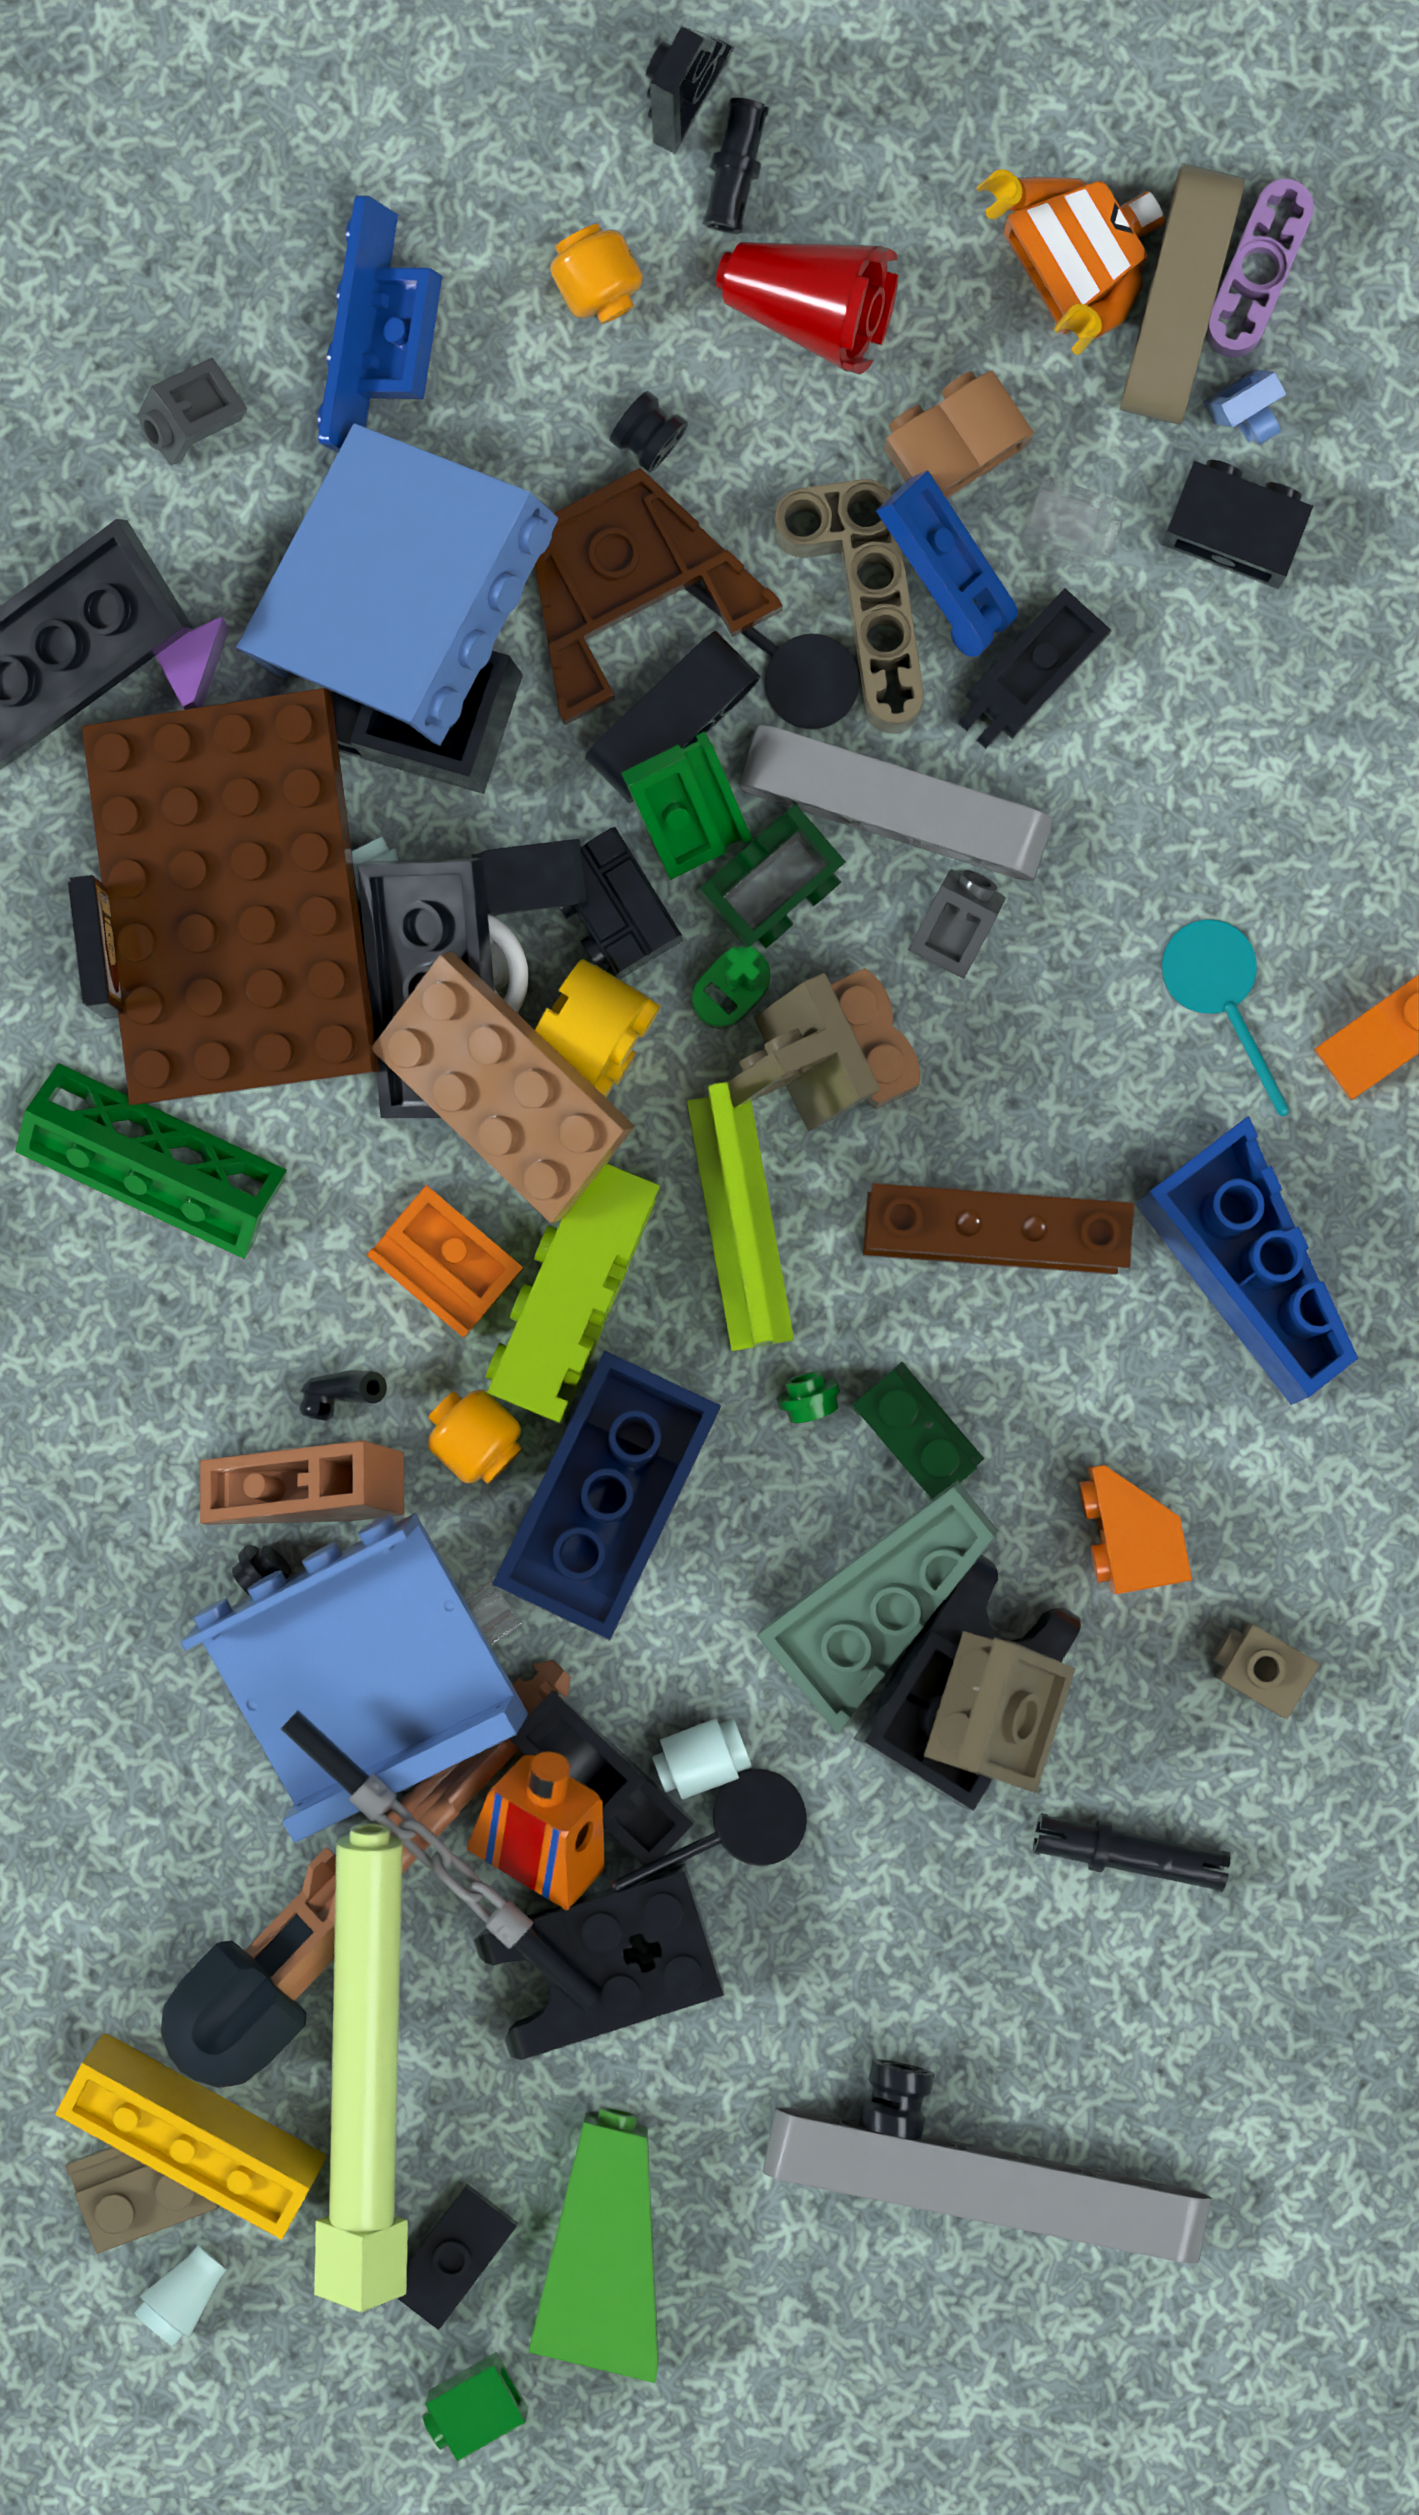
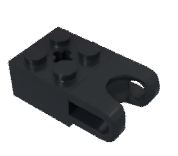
(468, 747)
(905, 1710)
(594, 1941)

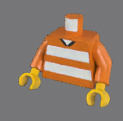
(1076, 247)

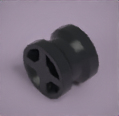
(648, 431)

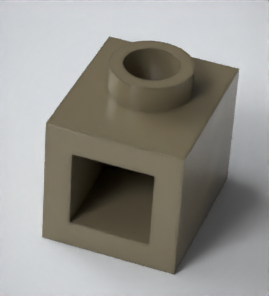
(1264, 1668)

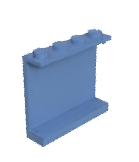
(399, 580)
(373, 1656)

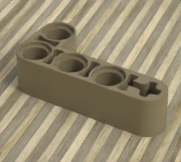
(1182, 293)
(866, 606)

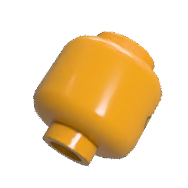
(596, 273)
(474, 1436)

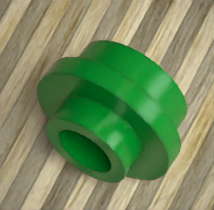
(809, 1397)

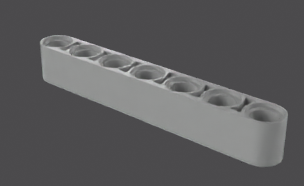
(988, 2185)

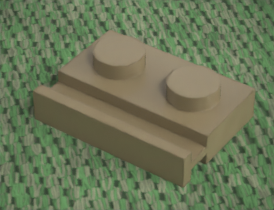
(129, 2199)

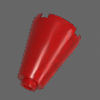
(814, 295)

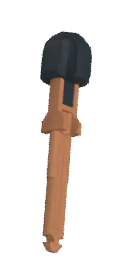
(242, 2004)

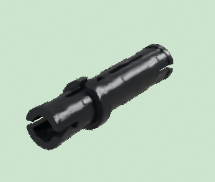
(1130, 1852)

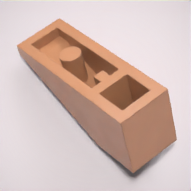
(303, 1485)

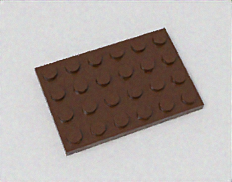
(231, 897)

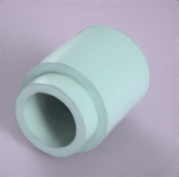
(701, 1758)

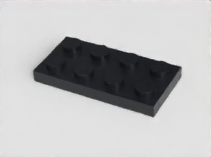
(80, 634)
(408, 921)

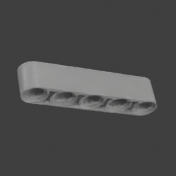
(896, 802)

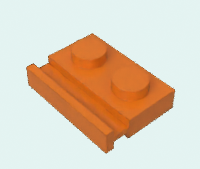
(445, 1261)

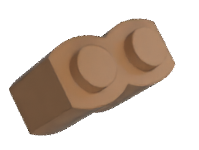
(961, 435)
(883, 1046)

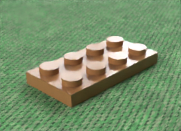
(502, 1087)

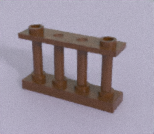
(998, 1229)

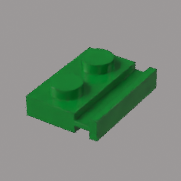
(686, 806)

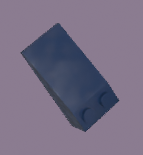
(606, 1495)

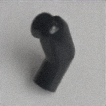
(344, 1386)

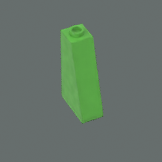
(601, 2269)

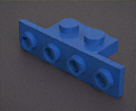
(380, 325)

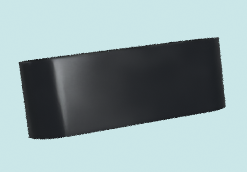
(675, 709)

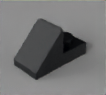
(533, 877)

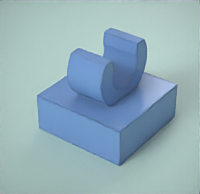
(1247, 404)

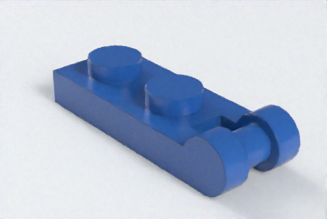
(948, 563)

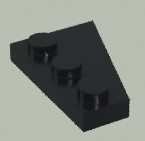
(681, 82)

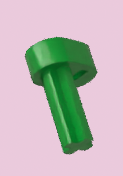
(742, 976)

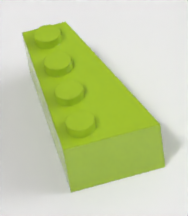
(572, 1294)

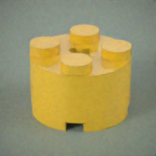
(597, 1024)

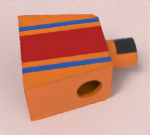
(542, 1829)

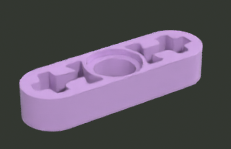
(1261, 221)

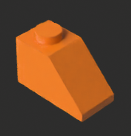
(1375, 1042)

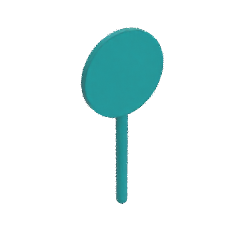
(1211, 971)

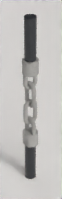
(506, 1922)

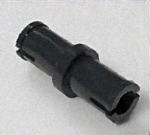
(735, 165)

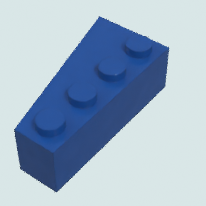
(1251, 1261)

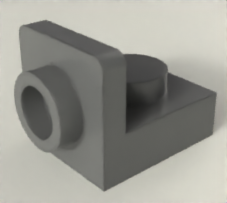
(189, 409)
(958, 921)

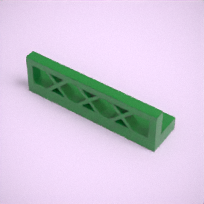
(142, 1168)

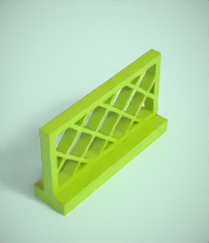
(740, 1220)

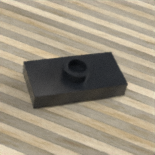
(455, 2255)

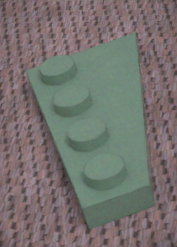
(869, 1610)

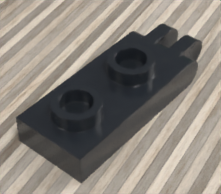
(1034, 668)

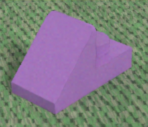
(193, 661)

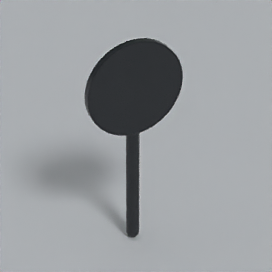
(808, 678)
(754, 1819)

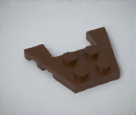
(619, 557)

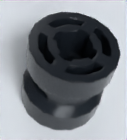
(896, 2099)

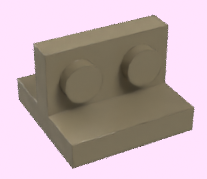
(810, 1053)
(1000, 1711)

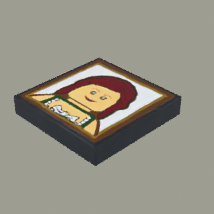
(95, 946)

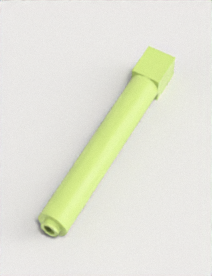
(362, 2241)

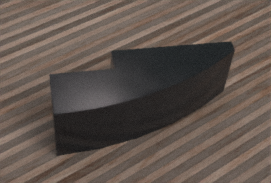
(632, 1803)

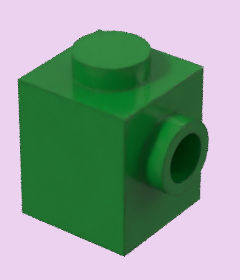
(474, 2408)

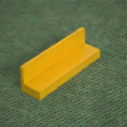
(191, 2135)

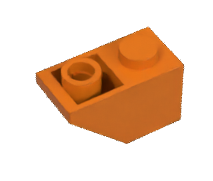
(1138, 1535)

